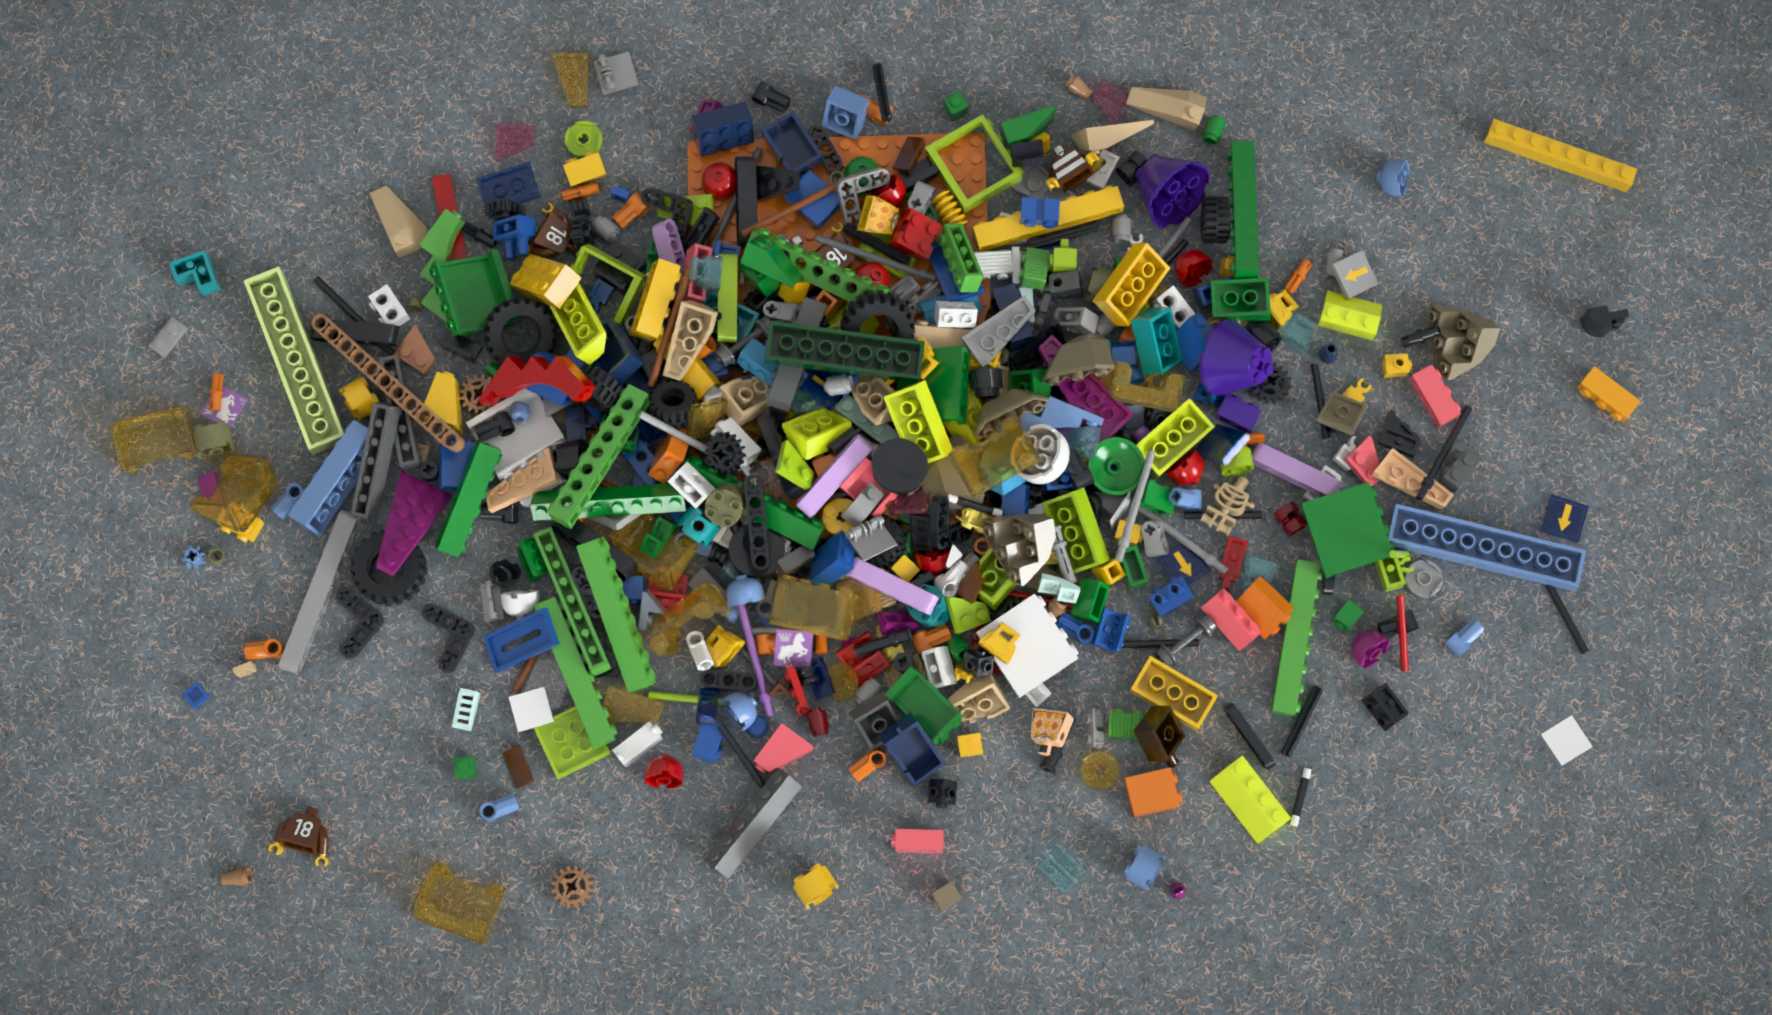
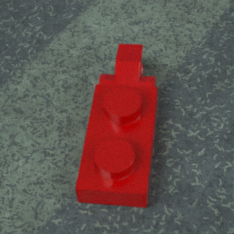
(1233, 560)
(797, 692)

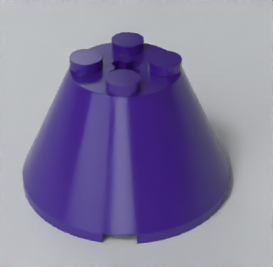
(1171, 188)
(1233, 359)

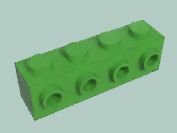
(960, 257)

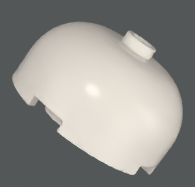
(1052, 451)

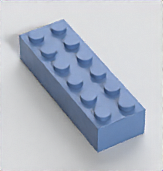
(331, 482)

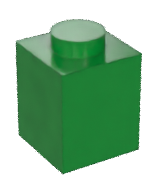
(956, 106)
(1347, 616)
(465, 767)

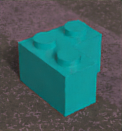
(196, 268)

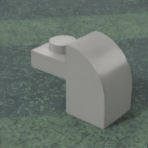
(862, 505)

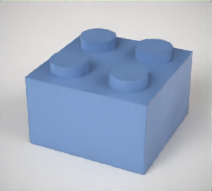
(845, 112)

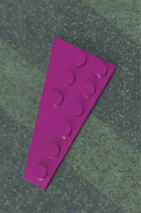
(1089, 395)
(411, 515)

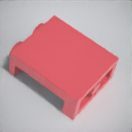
(857, 482)

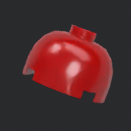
(719, 181)
(892, 192)
(1192, 266)
(875, 272)
(1187, 469)
(932, 562)
(664, 771)

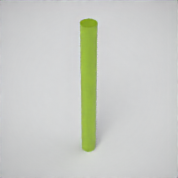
(1399, 554)
(676, 697)

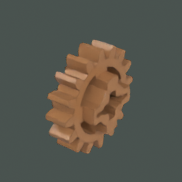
(470, 388)
(578, 878)

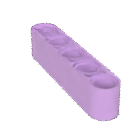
(669, 245)
(1294, 471)
(834, 475)
(893, 586)

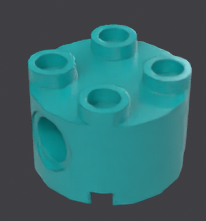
(690, 527)
(939, 614)

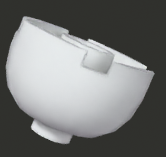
(520, 602)

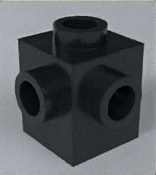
(1155, 416)
(978, 662)
(942, 792)

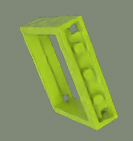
(990, 192)
(634, 289)

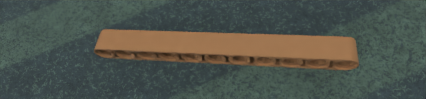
(393, 388)

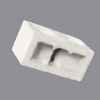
(1177, 305)
(391, 306)
(955, 314)

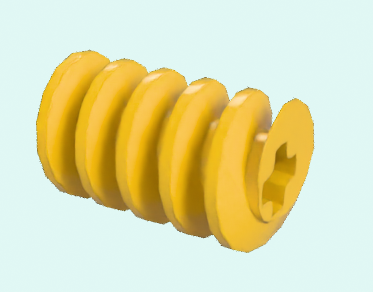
(947, 210)

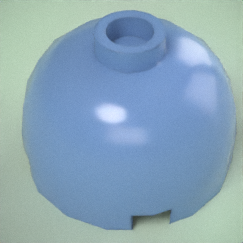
(1393, 177)
(744, 591)
(740, 709)

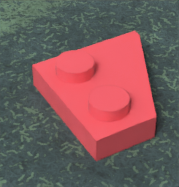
(1363, 460)

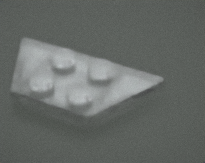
(548, 675)

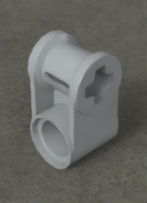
(921, 197)
(781, 312)
(1154, 541)

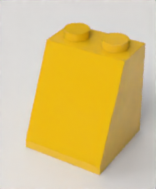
(445, 400)

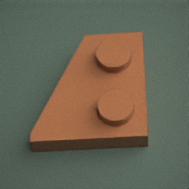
(416, 352)

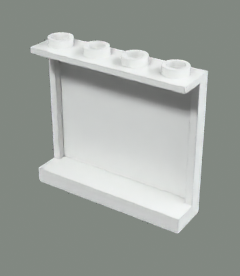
(527, 440)
(1039, 649)

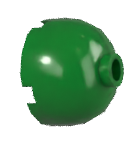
(859, 165)

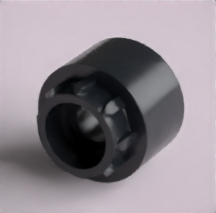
(1265, 334)
(986, 382)

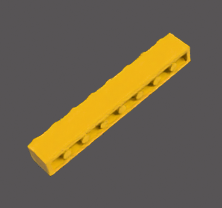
(1560, 155)
(1071, 213)

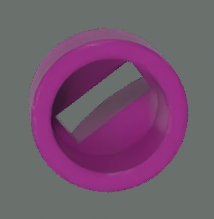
(1180, 894)

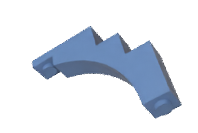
(1059, 415)

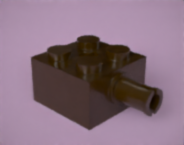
(1160, 735)

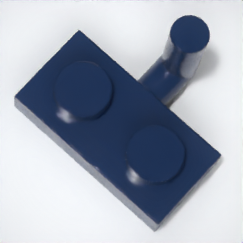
(577, 425)

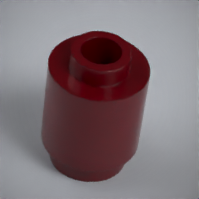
(818, 721)

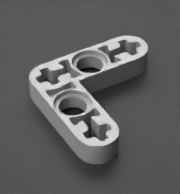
(854, 188)

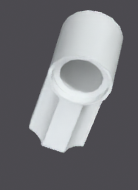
(949, 582)
(699, 650)

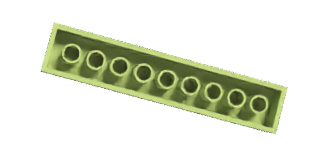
(295, 360)

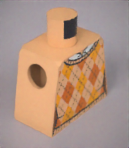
(1050, 729)

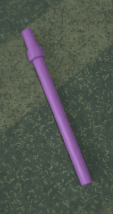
(764, 697)

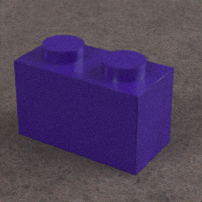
(1238, 413)

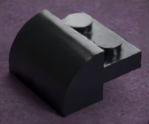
(1600, 321)

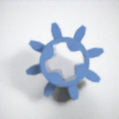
(189, 555)

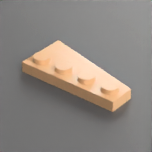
(1407, 477)
(526, 482)

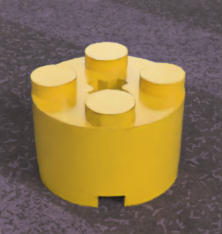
(358, 398)
(831, 515)
(815, 885)

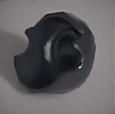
(504, 573)

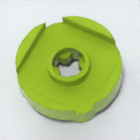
(576, 132)

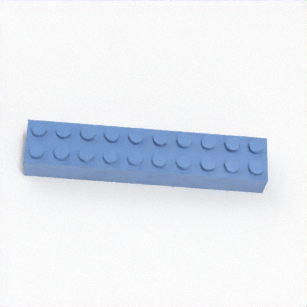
(1486, 547)

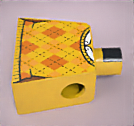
(878, 216)

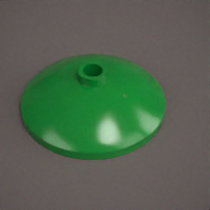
(1128, 464)

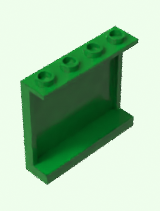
(471, 290)
(948, 383)
(1348, 529)

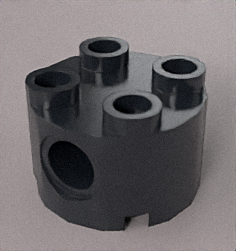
(568, 456)

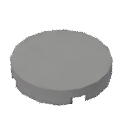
(1418, 580)

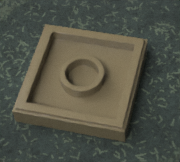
(1342, 413)

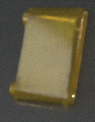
(153, 437)
(240, 494)
(668, 565)
(702, 602)
(458, 904)

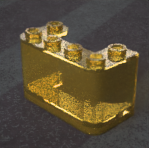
(812, 607)

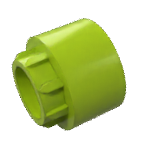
(1240, 464)

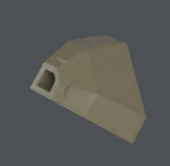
(1463, 339)
(1079, 358)
(1007, 405)
(945, 479)
(1020, 543)

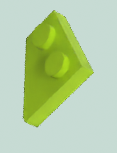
(793, 466)
(967, 615)

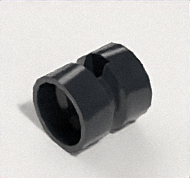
(1128, 169)

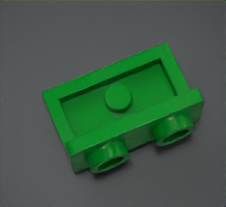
(532, 559)

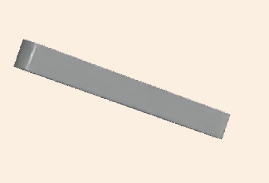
(319, 592)

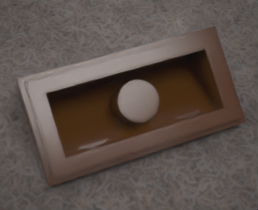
(909, 154)
(518, 766)

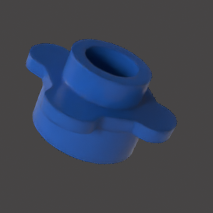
(1198, 395)

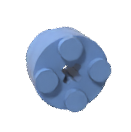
(1144, 867)

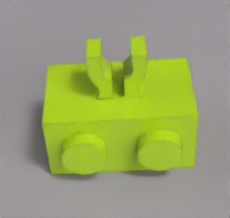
(1063, 258)
(1391, 574)

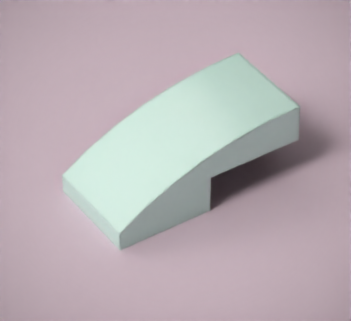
(1062, 588)

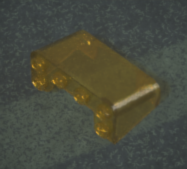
(1163, 397)
(996, 458)

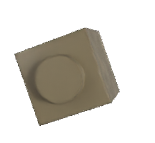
(945, 896)

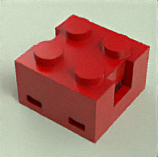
(915, 234)

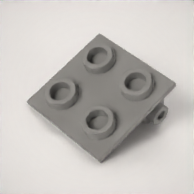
(615, 73)
(870, 538)

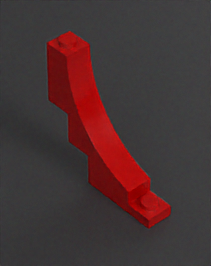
(516, 375)

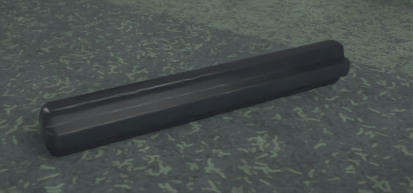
(882, 92)
(1066, 233)
(877, 244)
(1301, 721)

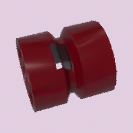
(1296, 522)

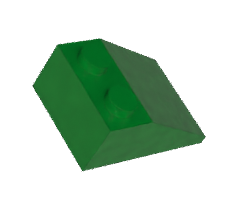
(1026, 126)
(769, 259)
(1241, 299)
(1031, 381)

